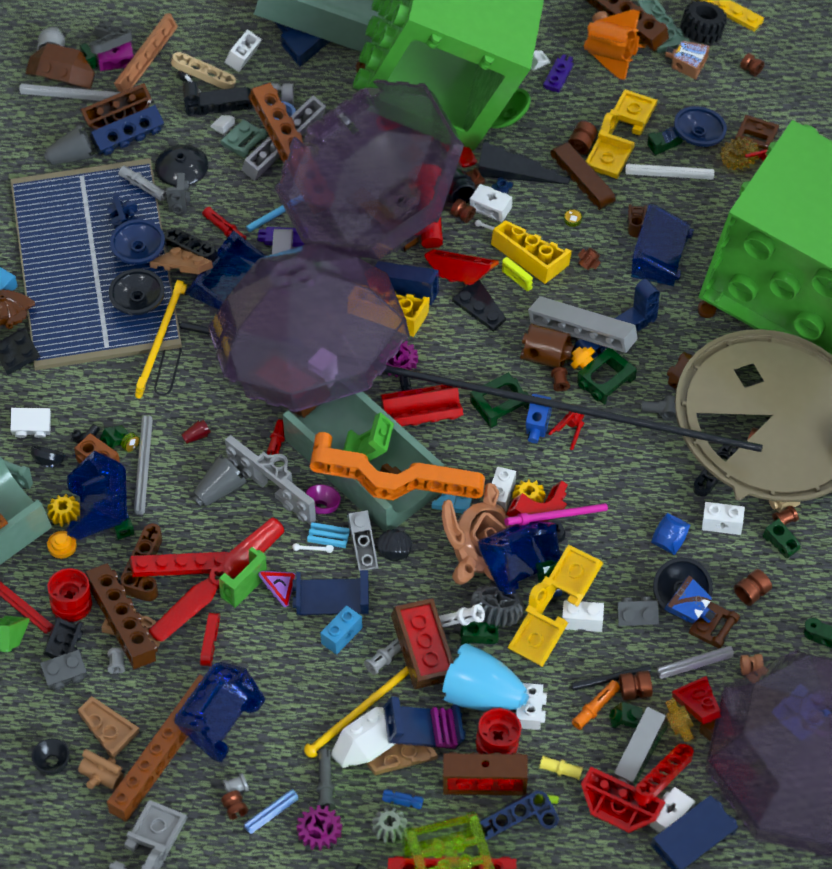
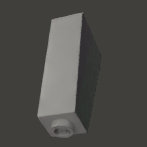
(641, 746)

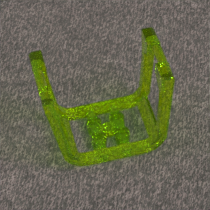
(448, 844)

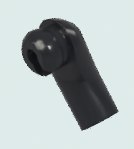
(78, 436)

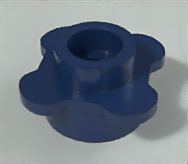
(503, 189)

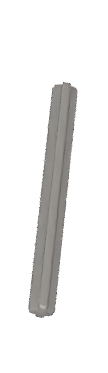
(65, 92)
(143, 465)

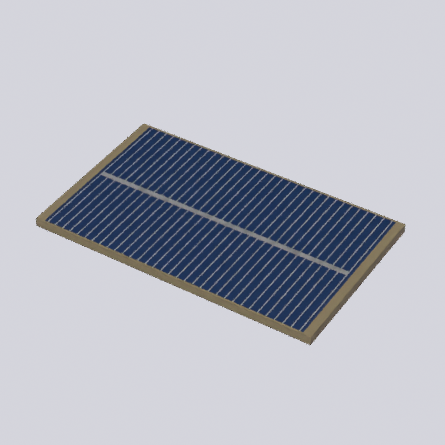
(70, 265)

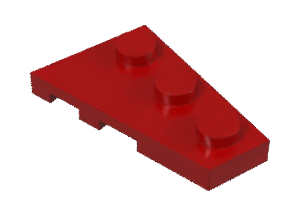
(698, 700)

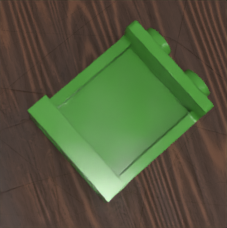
(372, 442)
(237, 589)

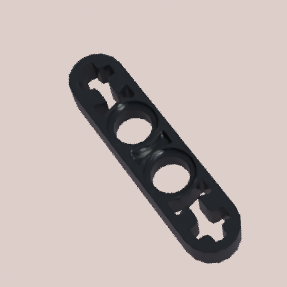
(193, 242)
(711, 481)

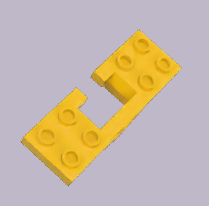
(610, 151)
(539, 633)

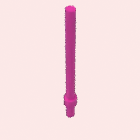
(525, 519)

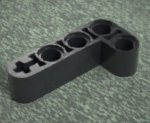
(214, 101)

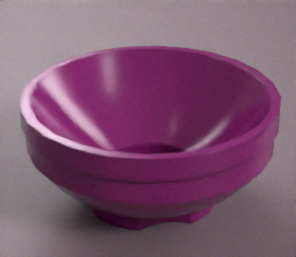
(324, 495)

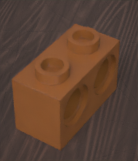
(92, 444)

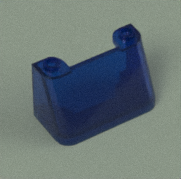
(660, 246)
(233, 262)
(102, 495)
(516, 550)
(217, 706)

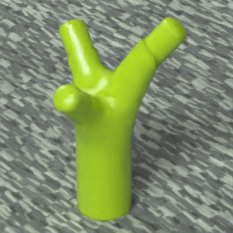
(539, 799)

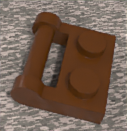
(758, 128)
(704, 630)

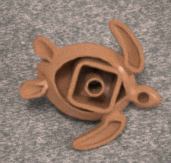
(473, 525)

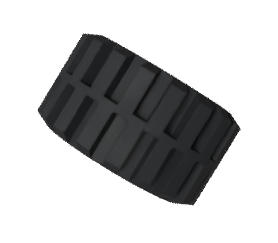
(703, 22)

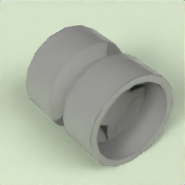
(287, 92)

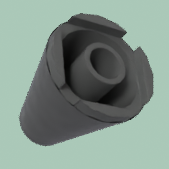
(70, 148)
(218, 482)

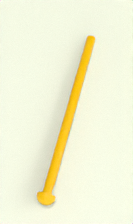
(311, 750)

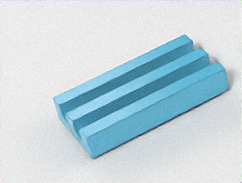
(332, 532)

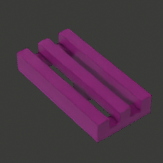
(447, 728)

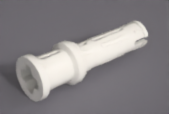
(463, 616)

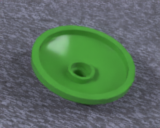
(514, 109)

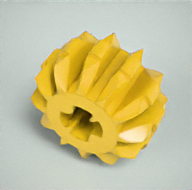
(531, 490)
(63, 510)

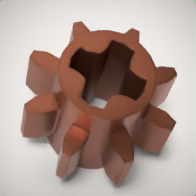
(589, 258)

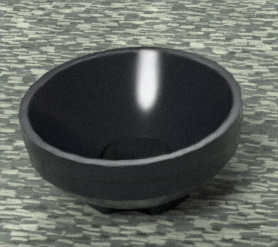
(46, 456)
(46, 749)

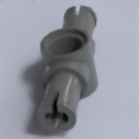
(664, 407)

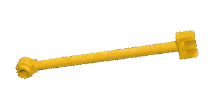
(179, 288)

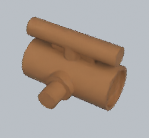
(100, 770)

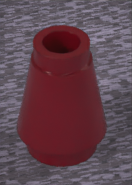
(196, 432)

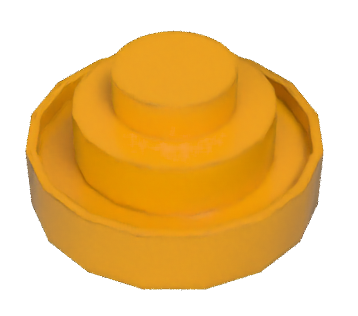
(582, 357)
(61, 545)

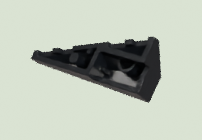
(499, 163)

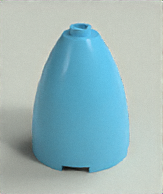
(482, 682)

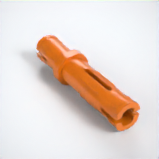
(590, 710)

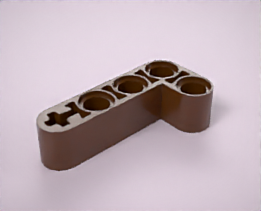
(140, 584)

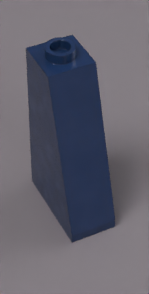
(301, 45)
(412, 280)

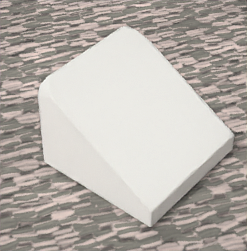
(539, 60)
(223, 124)

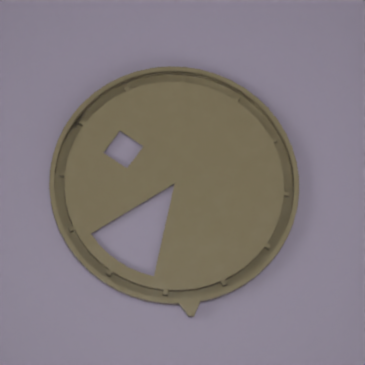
(795, 391)

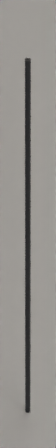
(549, 403)

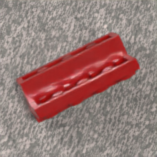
(422, 405)

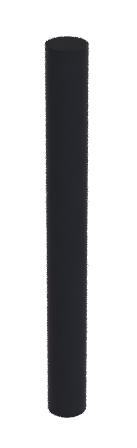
(606, 678)

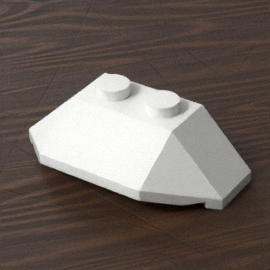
(362, 740)

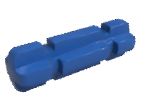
(402, 799)

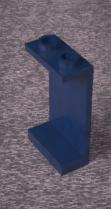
(331, 595)
(415, 725)
(694, 834)

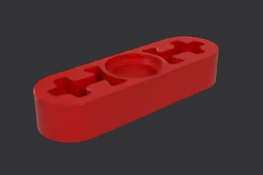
(209, 637)

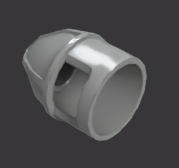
(50, 35)

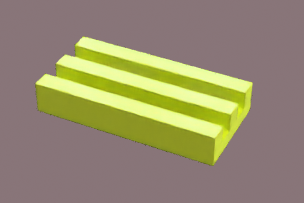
(517, 274)

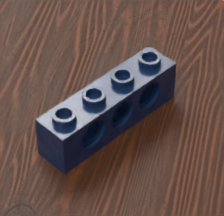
(149, 115)

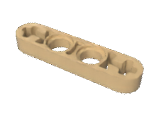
(204, 68)

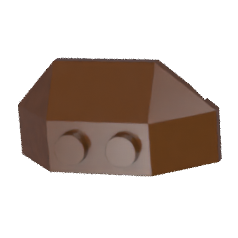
(61, 65)
(117, 107)

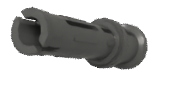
(325, 787)

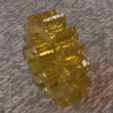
(734, 153)
(679, 719)

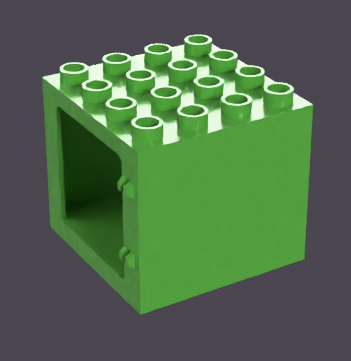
(461, 49)
(778, 242)

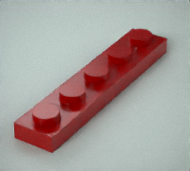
(175, 564)

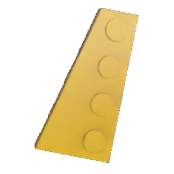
(530, 252)
(414, 310)

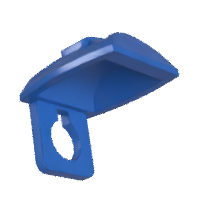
(670, 533)

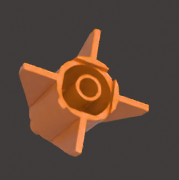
(614, 41)

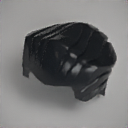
(394, 545)

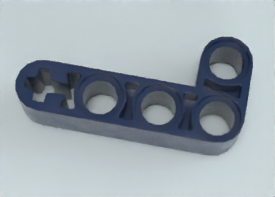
(512, 819)

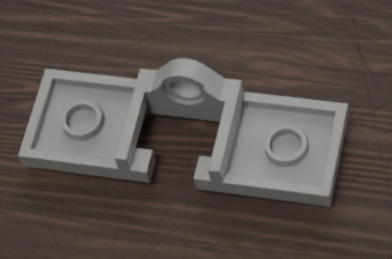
(263, 466)
(156, 829)

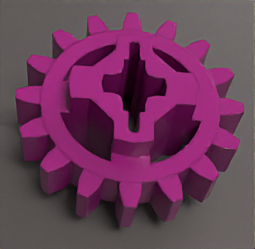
(407, 358)
(312, 834)

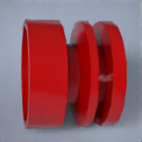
(69, 594)
(498, 732)

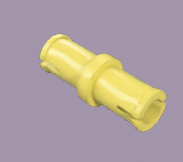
(561, 767)

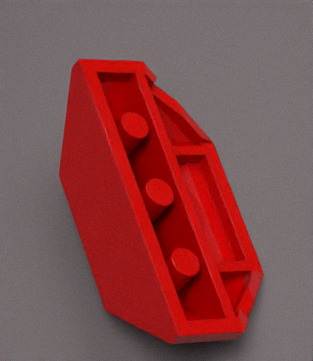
(459, 266)
(615, 802)

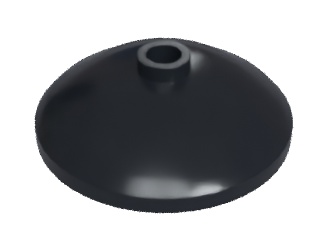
(181, 159)
(134, 285)
(674, 573)

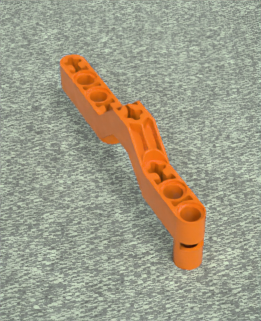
(389, 485)

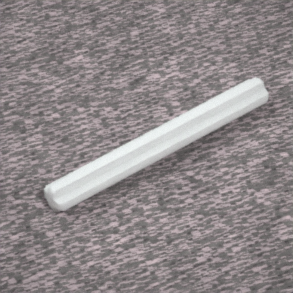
(669, 171)

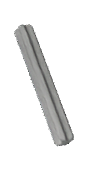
(695, 662)

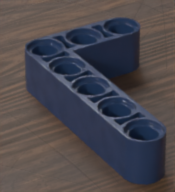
(643, 312)

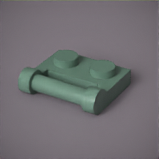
(240, 135)
(21, 474)

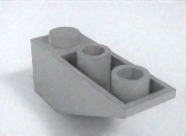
(362, 540)

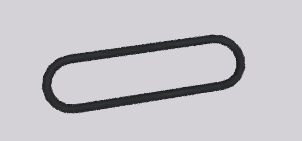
(180, 350)

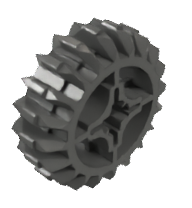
(498, 607)

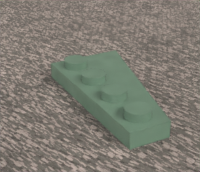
(675, 34)

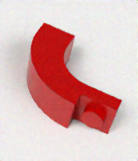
(554, 502)

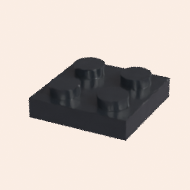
(17, 351)

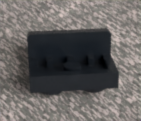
(62, 638)

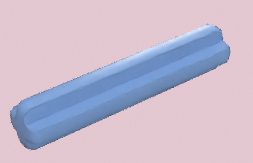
(271, 811)

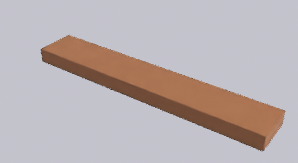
(146, 53)

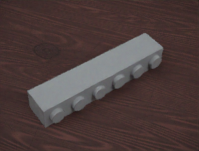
(267, 154)
(583, 324)

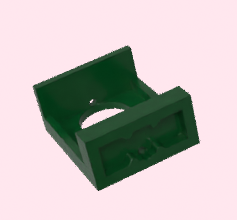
(600, 391)
(490, 414)

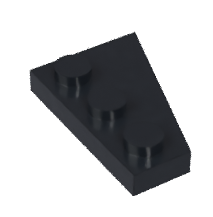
(480, 305)

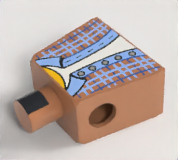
(688, 58)

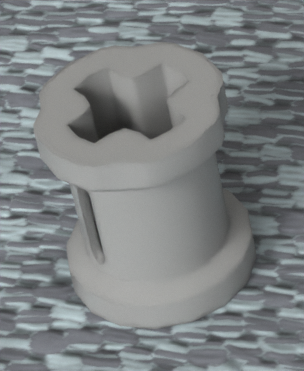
(116, 660)
(236, 784)

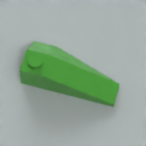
(11, 632)

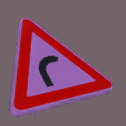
(280, 584)

